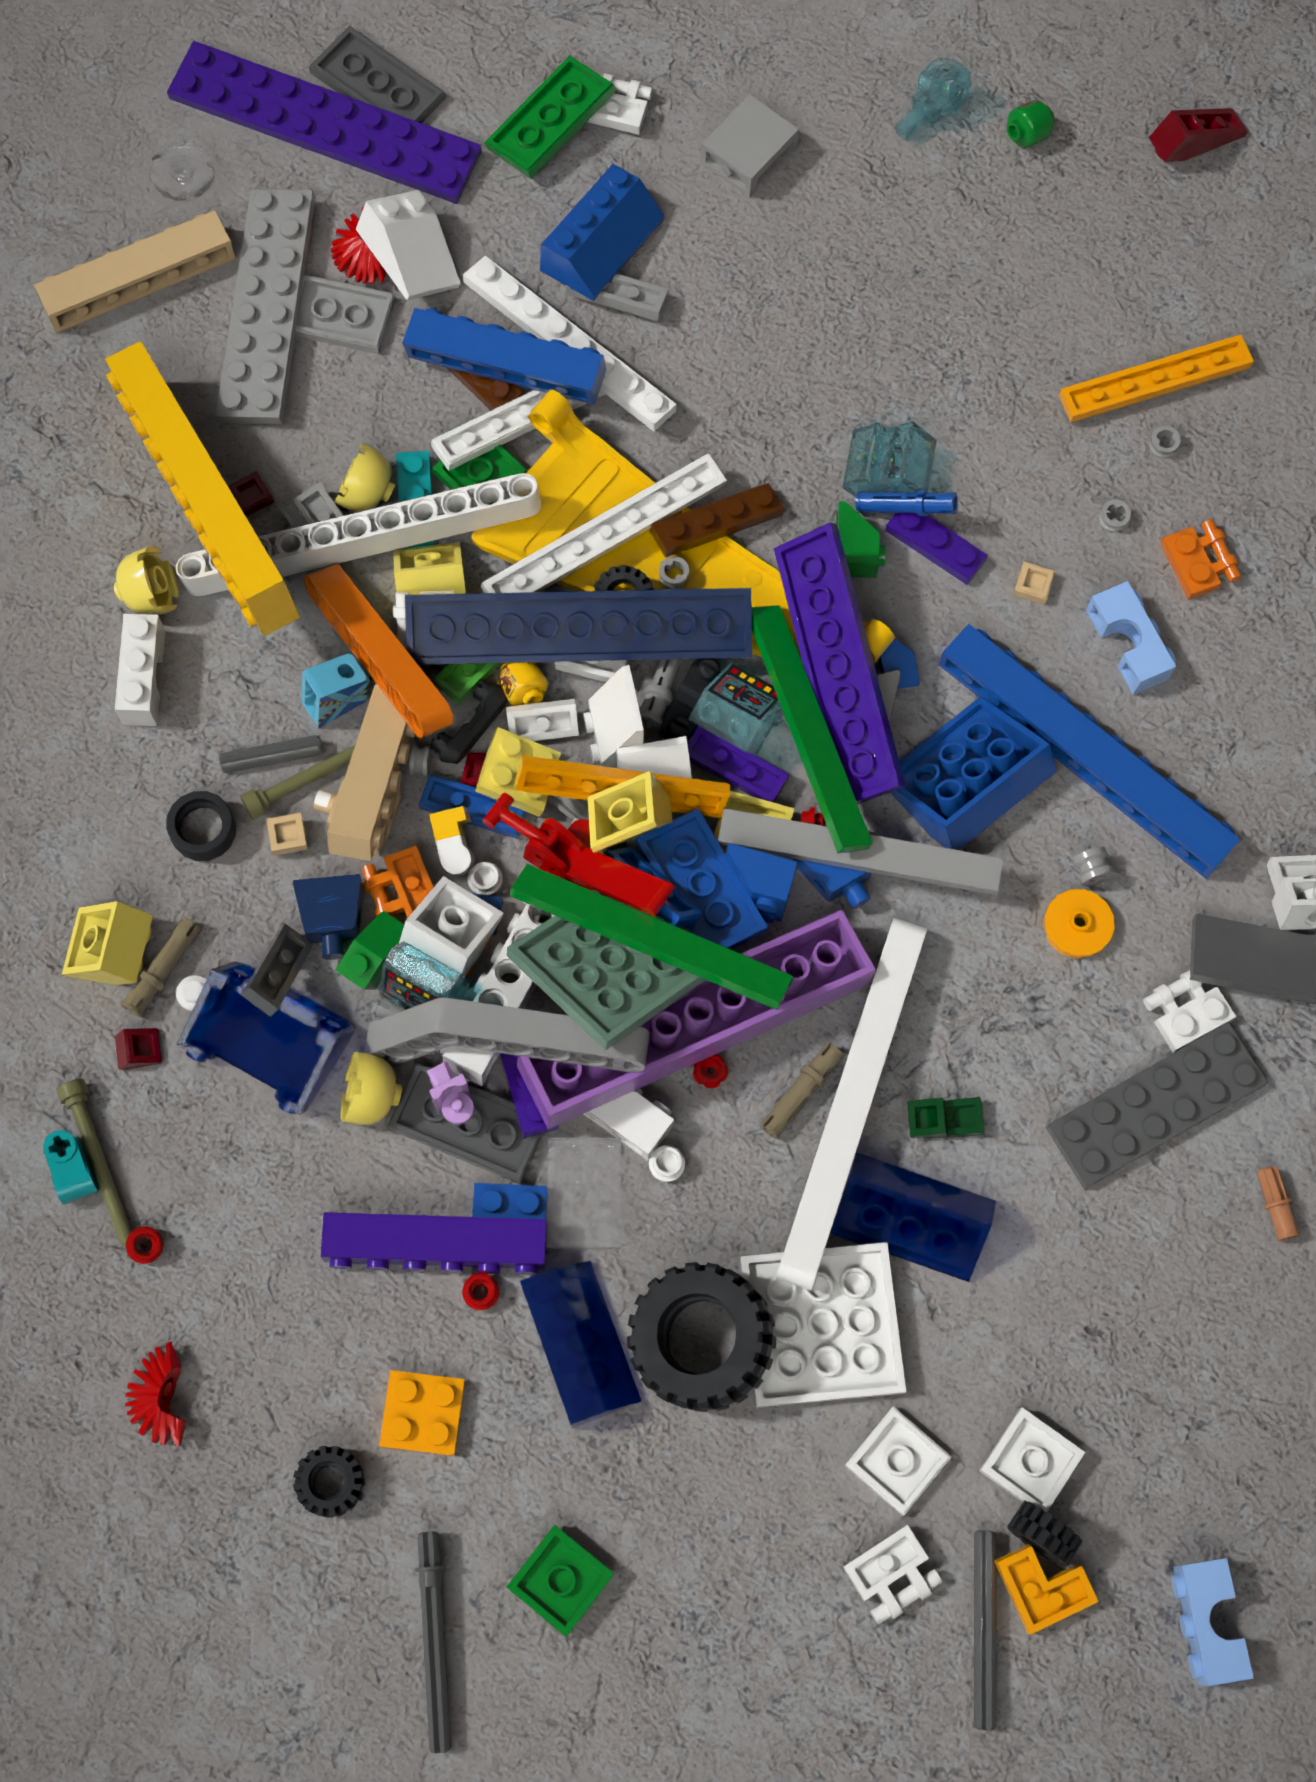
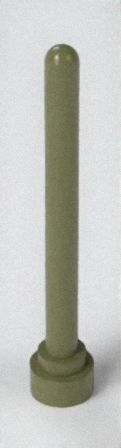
(257, 801)
(74, 1096)

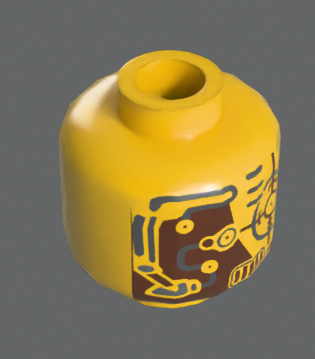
(522, 683)

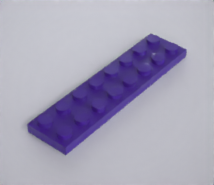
(839, 659)

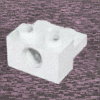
(1294, 891)

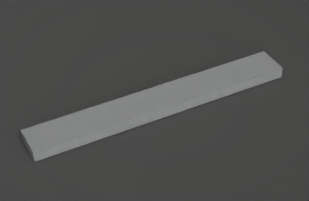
(884, 856)

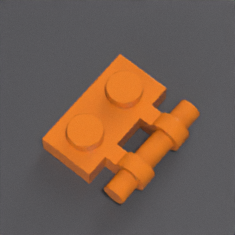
(1191, 563)
(409, 879)

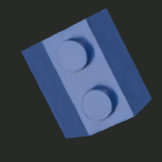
(765, 878)

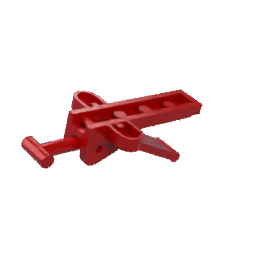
(569, 856)

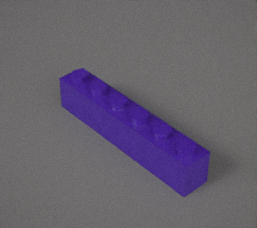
(434, 1241)

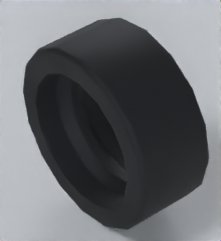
(189, 803)

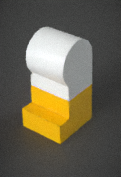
(451, 840)

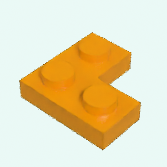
(1039, 1599)

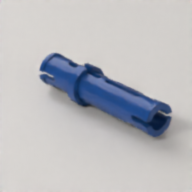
(898, 502)

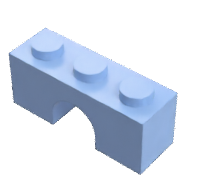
(1122, 612)
(1212, 1657)

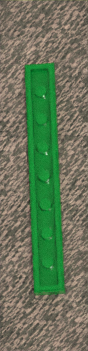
(809, 730)
(652, 936)

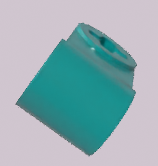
(70, 1173)

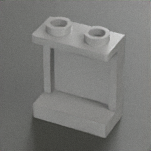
(748, 144)

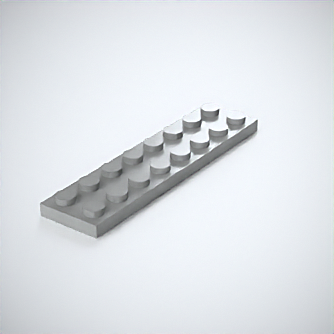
(265, 307)

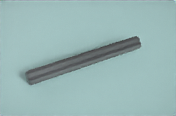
(984, 1630)

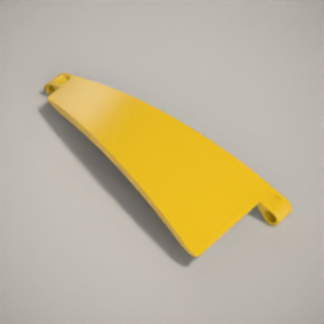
(586, 478)

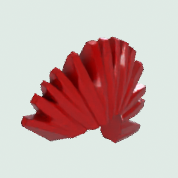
(354, 255)
(155, 1397)

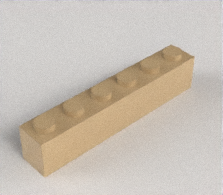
(135, 271)
(370, 781)

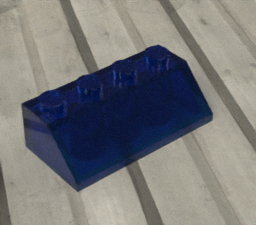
(915, 1216)
(580, 1342)

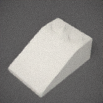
(409, 244)
(614, 718)

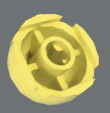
(366, 481)
(146, 582)
(369, 1090)

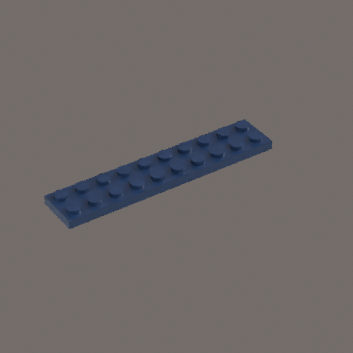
(579, 625)

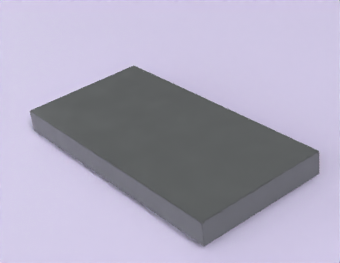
(374, 76)
(1253, 958)
(487, 1140)

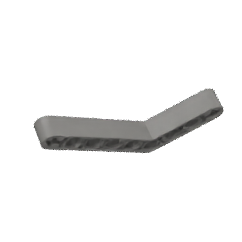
(498, 1030)

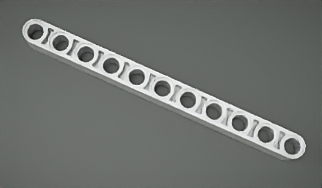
(375, 527)
(851, 1105)

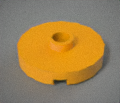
(1066, 935)

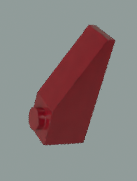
(1194, 132)

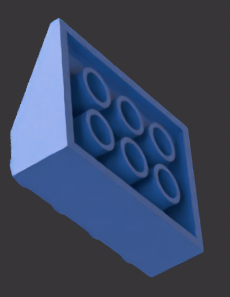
(972, 773)

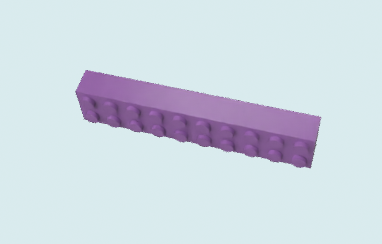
(824, 965)

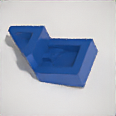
(900, 658)

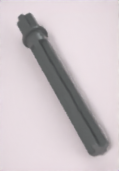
(434, 1641)

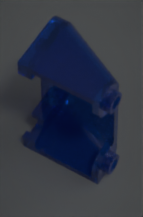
(285, 1051)

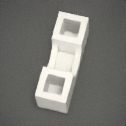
(136, 682)

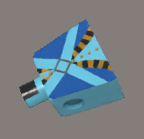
(334, 688)

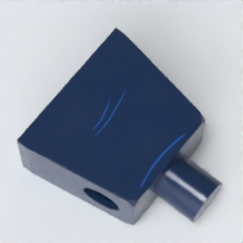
(330, 911)

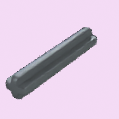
(270, 754)

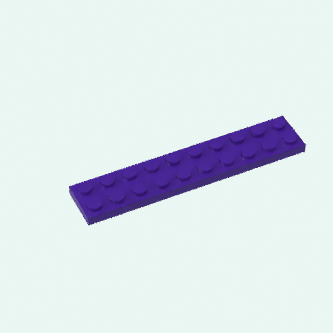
(325, 122)

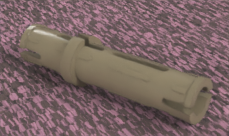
(152, 979)
(810, 1079)

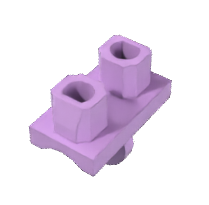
(450, 1094)

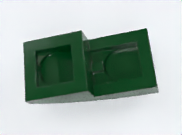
(945, 1118)

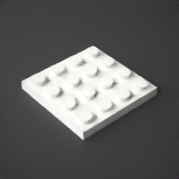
(837, 1335)

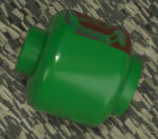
(1030, 123)

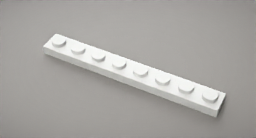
(546, 323)
(609, 529)

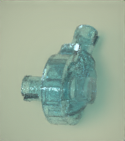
(936, 95)

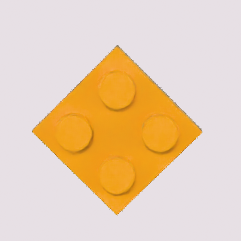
(422, 1413)

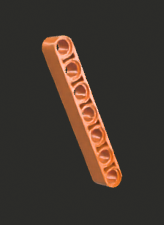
(379, 651)

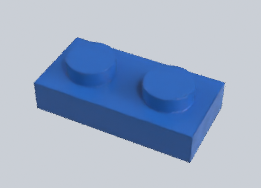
(509, 1201)

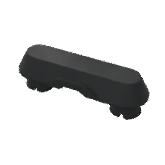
(699, 676)
(456, 748)

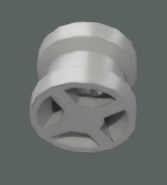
(1093, 866)

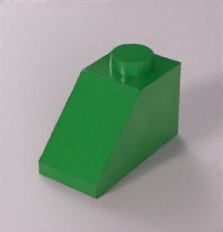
(859, 542)
(369, 951)

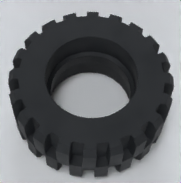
(653, 1325)

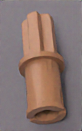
(1277, 1203)

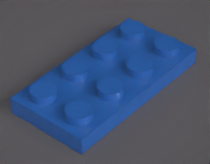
(700, 870)

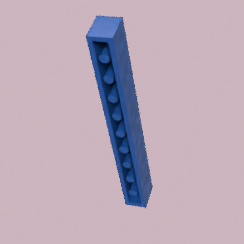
(1090, 752)

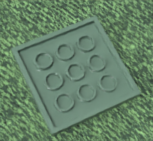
(597, 979)

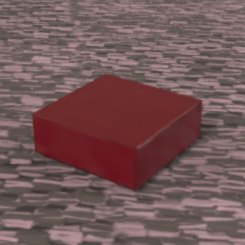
(251, 493)

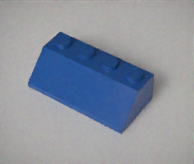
(600, 233)

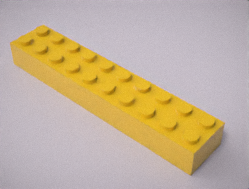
(201, 489)

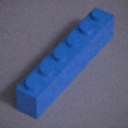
(504, 355)

